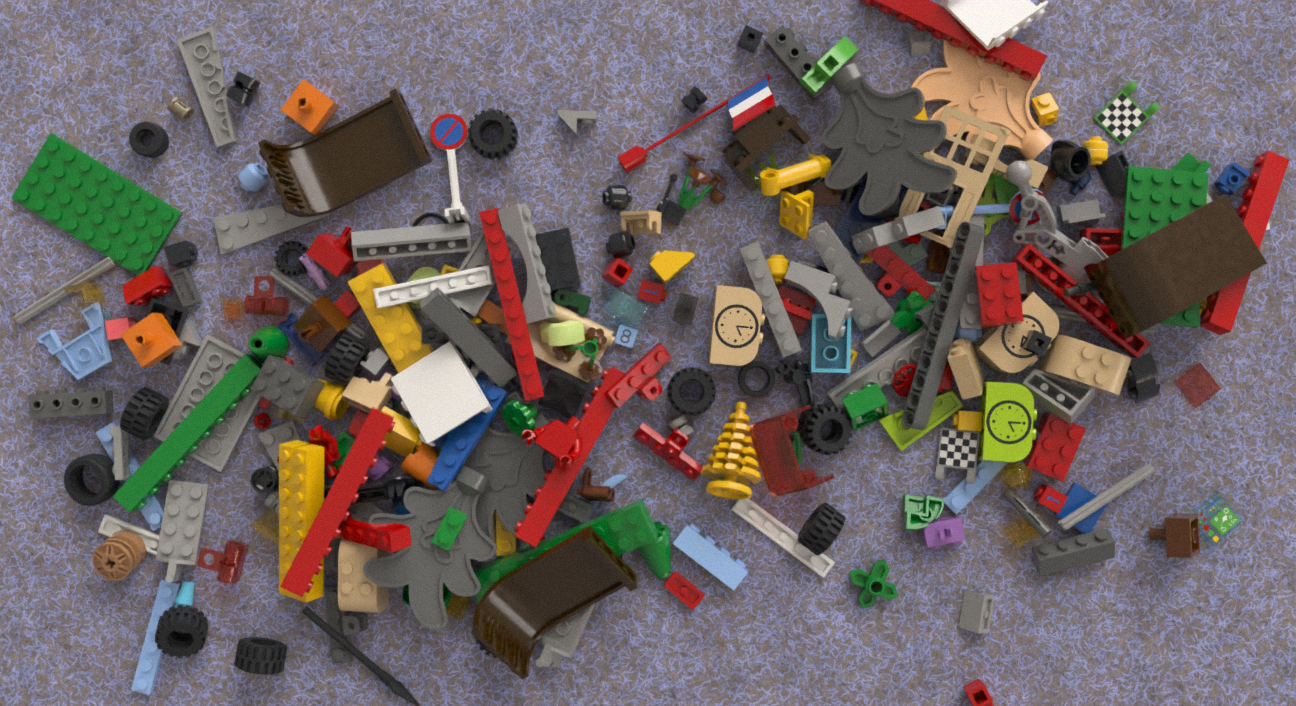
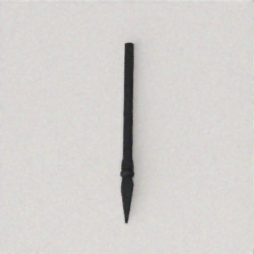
(396, 686)

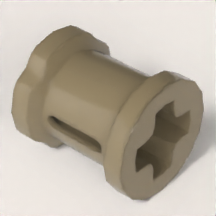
(180, 109)

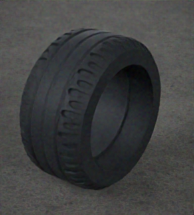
(74, 481)

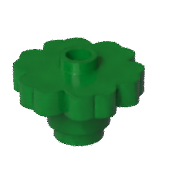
(519, 416)

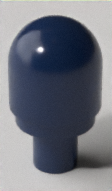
(1080, 184)

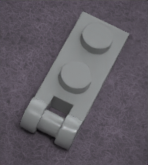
(120, 451)

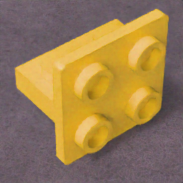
(797, 212)

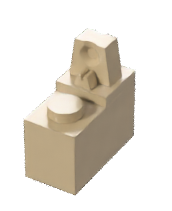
(366, 394)

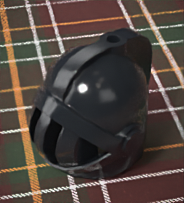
(1069, 160)

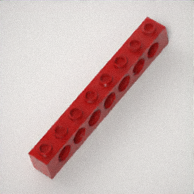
(1085, 305)

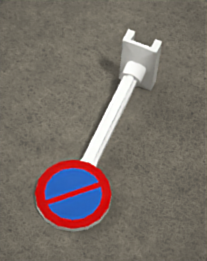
(449, 134)

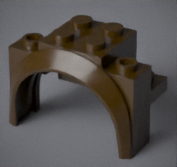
(757, 137)

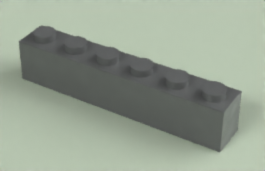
(468, 337)

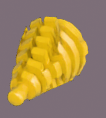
(733, 459)

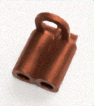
(593, 492)

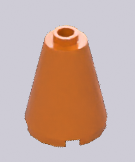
(421, 464)

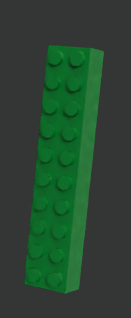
(620, 529)

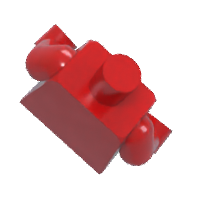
(558, 440)
(331, 450)

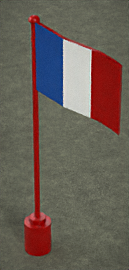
(742, 108)

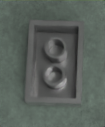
(287, 386)

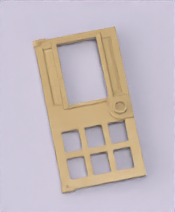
(967, 178)

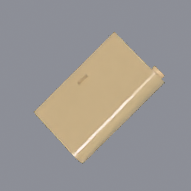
(545, 352)

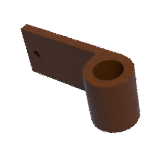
(822, 194)

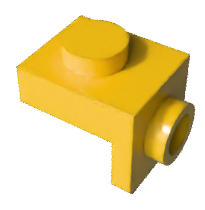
(1045, 109)

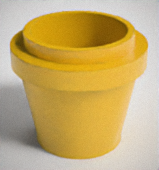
(331, 401)

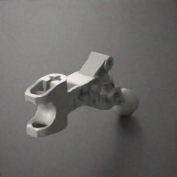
(1073, 255)

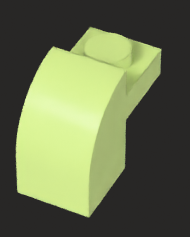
(562, 333)

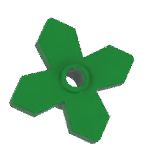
(906, 312)
(868, 593)

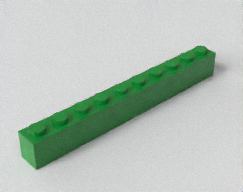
(189, 434)

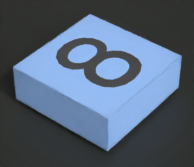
(625, 336)

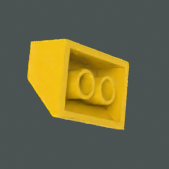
(669, 263)

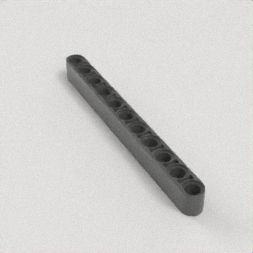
(942, 325)

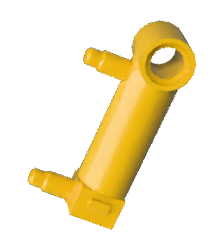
(774, 180)

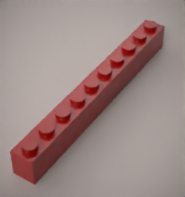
(941, 24)
(1254, 214)
(511, 305)
(559, 478)
(337, 502)

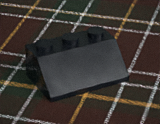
(173, 313)

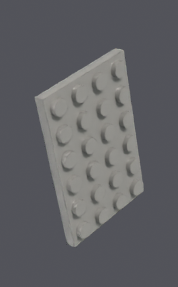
(206, 370)

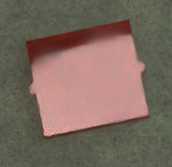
(1197, 385)

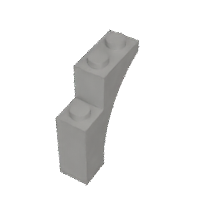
(898, 230)
(820, 287)

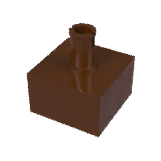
(322, 324)
(1180, 535)

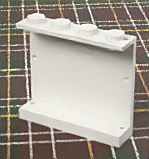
(994, 19)
(439, 393)

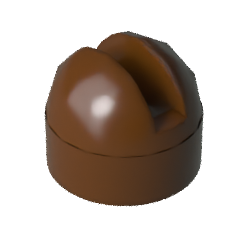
(717, 196)

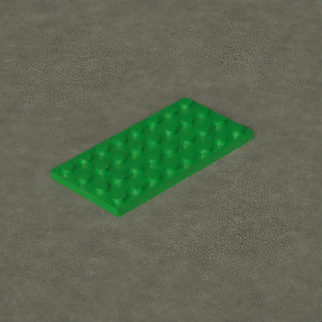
(1154, 201)
(96, 205)

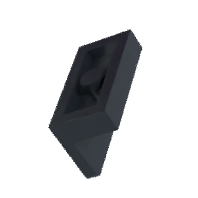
(1114, 173)

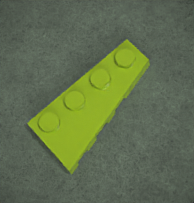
(943, 407)

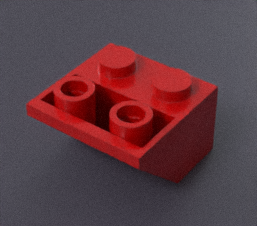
(147, 285)

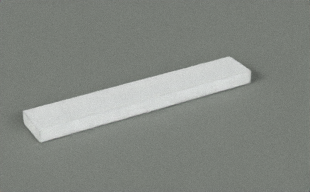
(422, 288)
(781, 535)

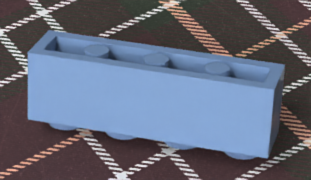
(710, 556)

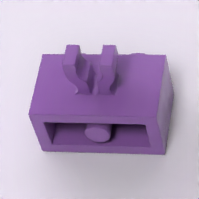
(943, 531)

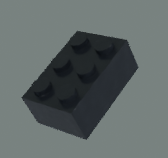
(559, 259)

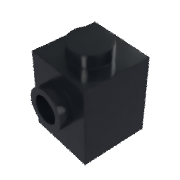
(181, 254)

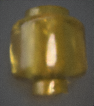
(1016, 475)

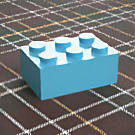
(827, 354)

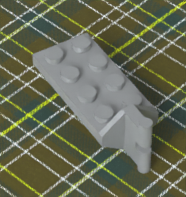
(472, 300)
(182, 526)
(563, 639)

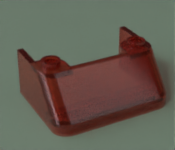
(778, 456)

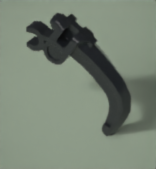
(802, 379)

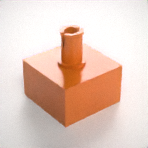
(309, 107)
(151, 340)

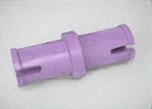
(315, 271)

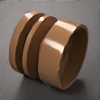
(119, 555)

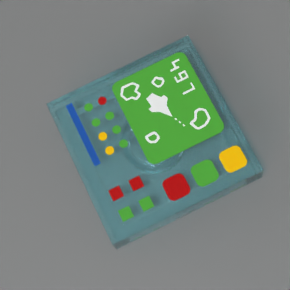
(1216, 518)

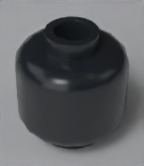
(616, 197)
(620, 245)

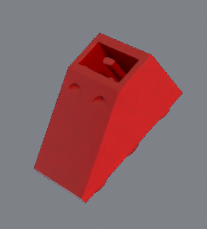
(1107, 240)

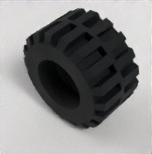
(481, 122)
(346, 359)
(708, 391)
(144, 413)
(839, 434)
(821, 528)
(181, 643)
(260, 655)

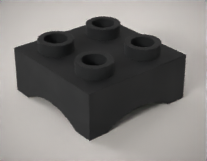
(563, 393)

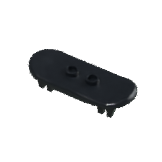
(382, 489)

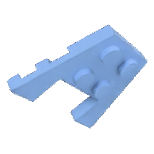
(86, 352)

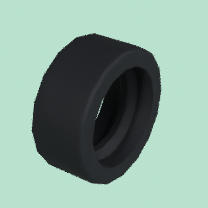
(754, 393)

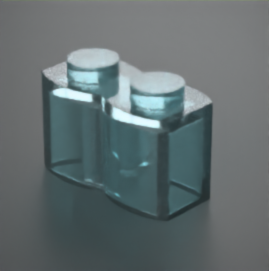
(626, 307)

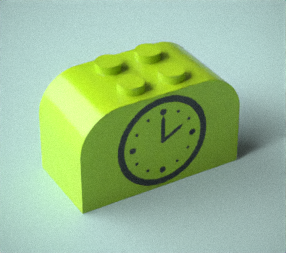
(1006, 422)

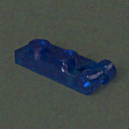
(305, 347)

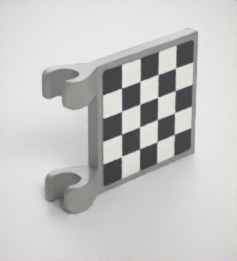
(959, 451)

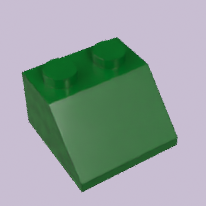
(865, 406)

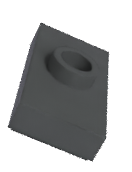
(185, 287)

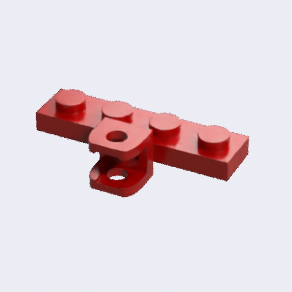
(898, 274)
(640, 378)
(670, 449)

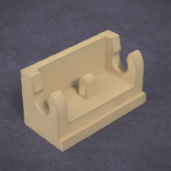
(641, 222)

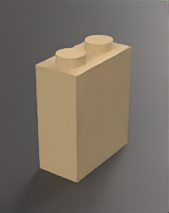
(966, 368)

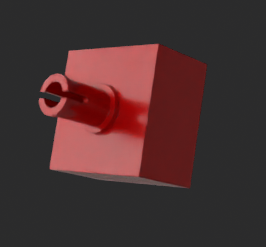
(334, 252)

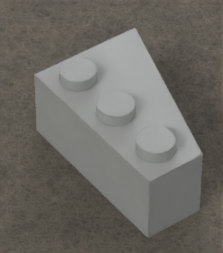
(1058, 395)

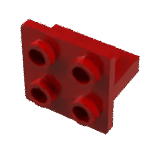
(798, 307)

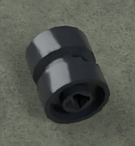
(243, 89)
(265, 479)

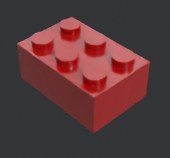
(998, 295)
(1054, 446)

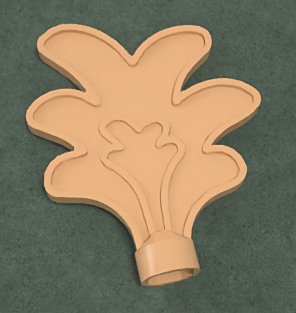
(986, 94)

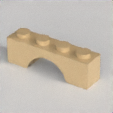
(1037, 168)

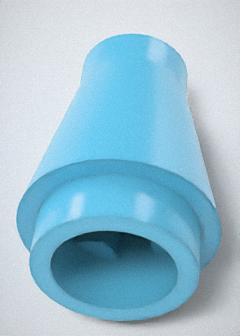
(185, 594)

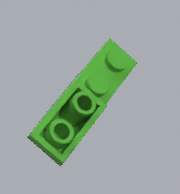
(828, 65)

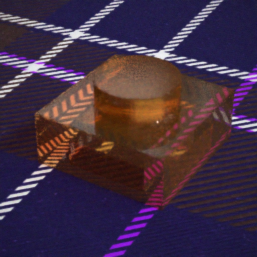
(233, 309)

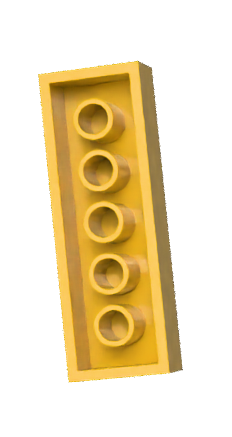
(393, 324)

